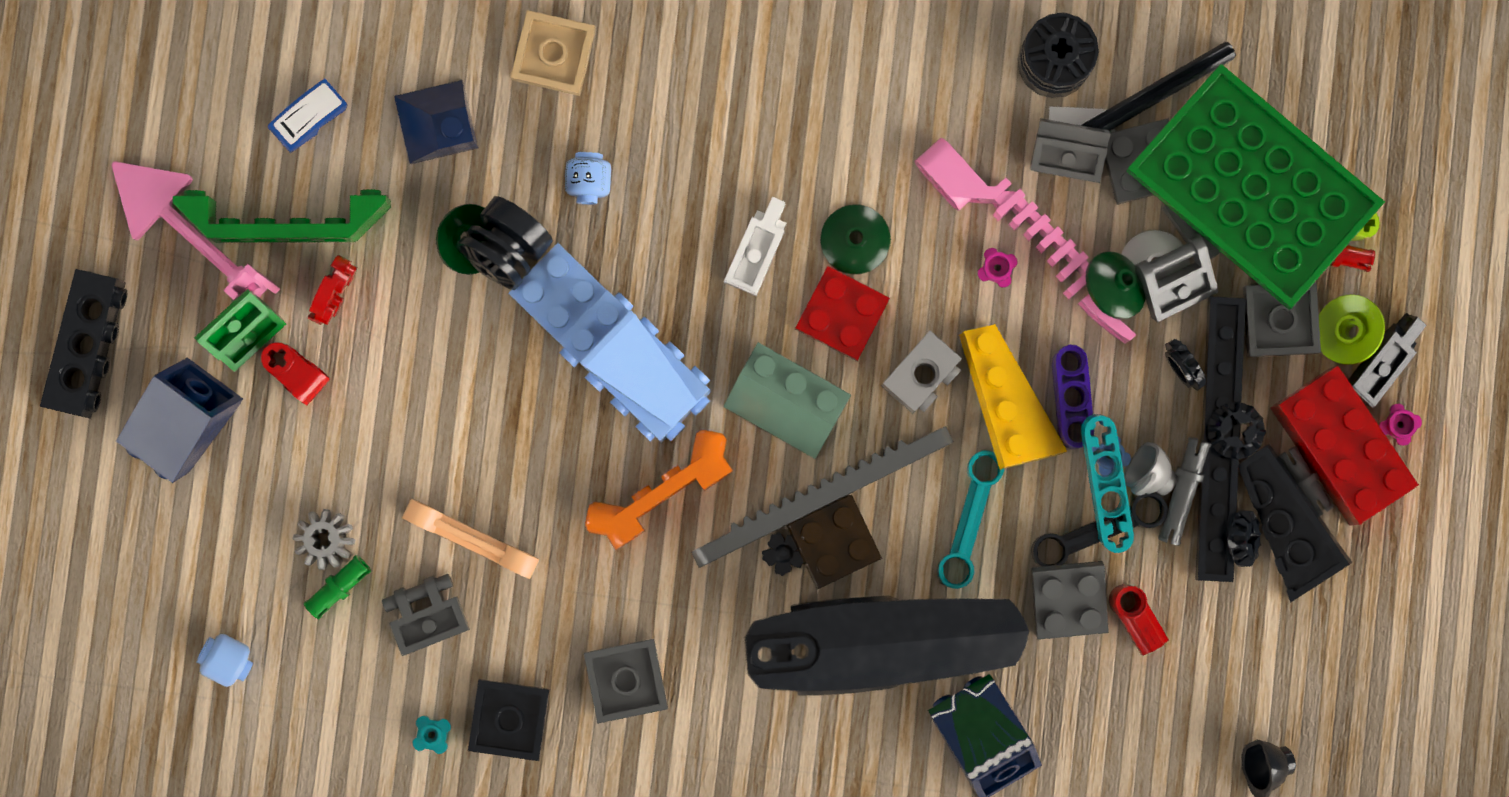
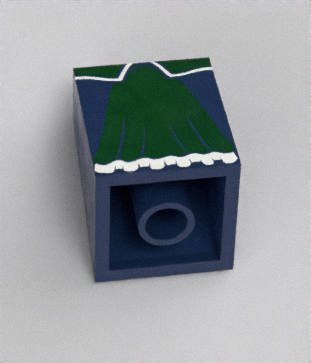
(985, 736)

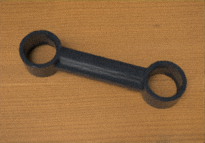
(1088, 534)

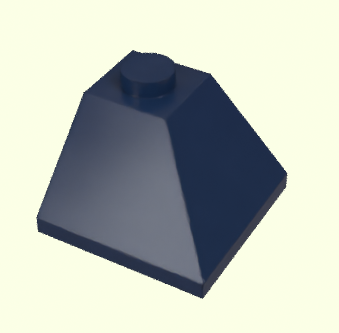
(436, 122)

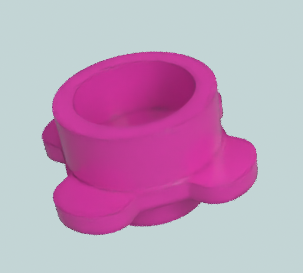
(993, 258)
(1410, 424)

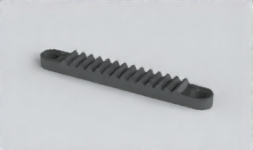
(826, 494)

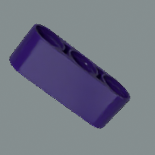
(1071, 379)

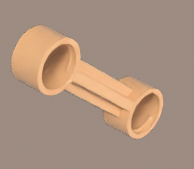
(470, 538)

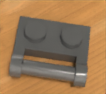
(1181, 287)

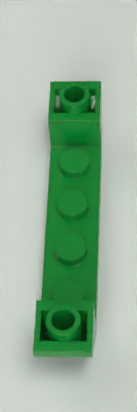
(364, 213)

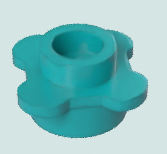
(440, 729)

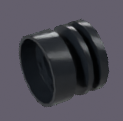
(1040, 63)
(508, 237)

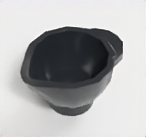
(1266, 766)

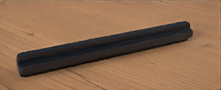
(1163, 88)

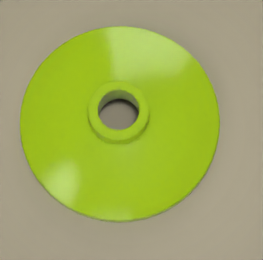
(1338, 319)

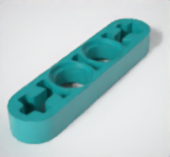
(1113, 482)

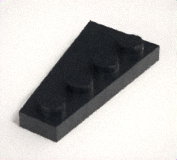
(1297, 535)

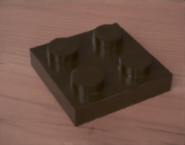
(834, 542)

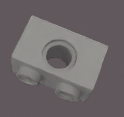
(928, 352)

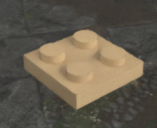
(553, 53)

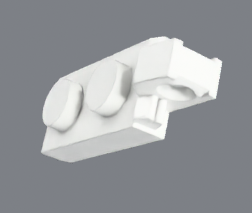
(757, 249)

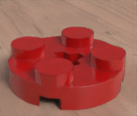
(326, 301)

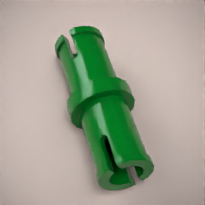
(337, 587)

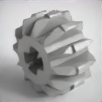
(312, 542)

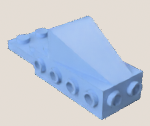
(613, 345)

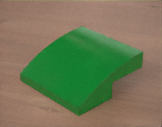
(240, 330)

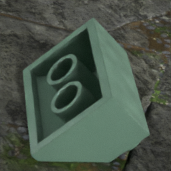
(786, 400)

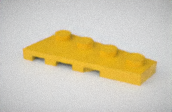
(1008, 403)

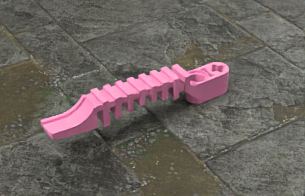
(962, 185)

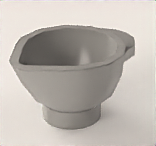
(1150, 471)

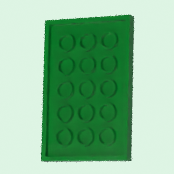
(1255, 186)

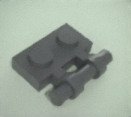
(428, 625)

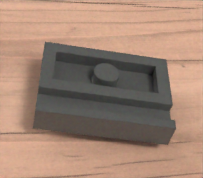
(1070, 150)

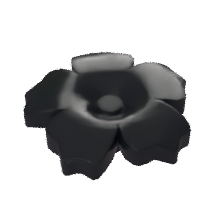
(782, 554)

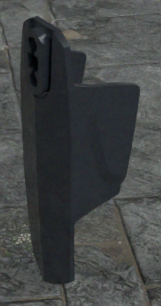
(882, 643)

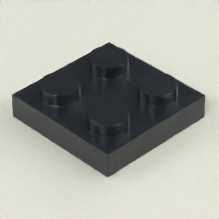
(509, 720)

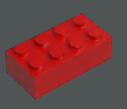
(1344, 446)

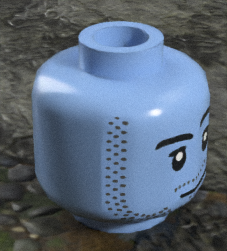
(588, 177)

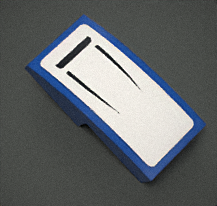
(306, 115)

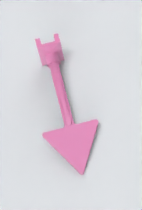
(149, 195)

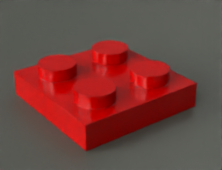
(842, 313)

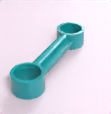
(969, 521)

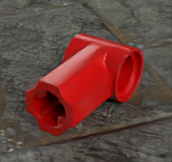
(1138, 621)

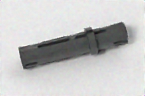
(1184, 491)

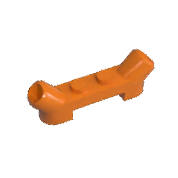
(622, 523)

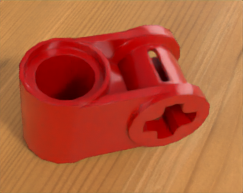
(298, 375)

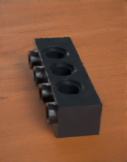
(75, 326)

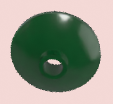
(449, 234)
(852, 257)
(1114, 285)

